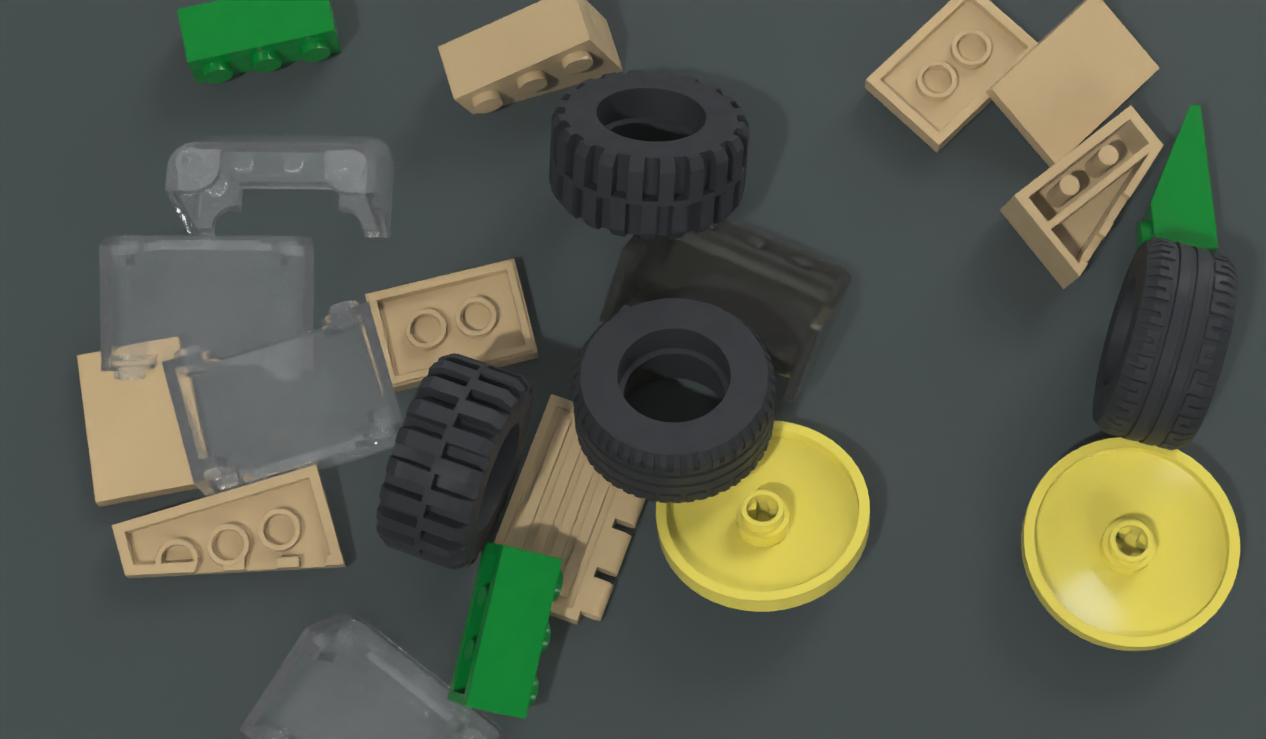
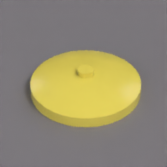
(778, 532)
(1130, 544)

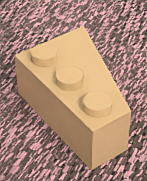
(529, 54)
(1079, 197)

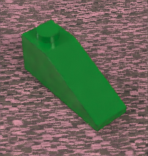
(1182, 198)

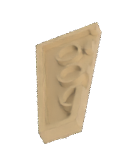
(244, 529)

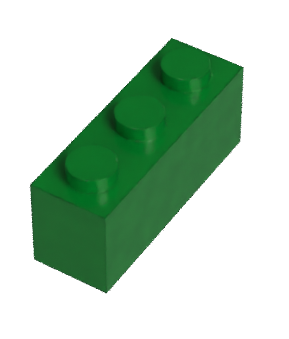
(255, 35)
(506, 630)

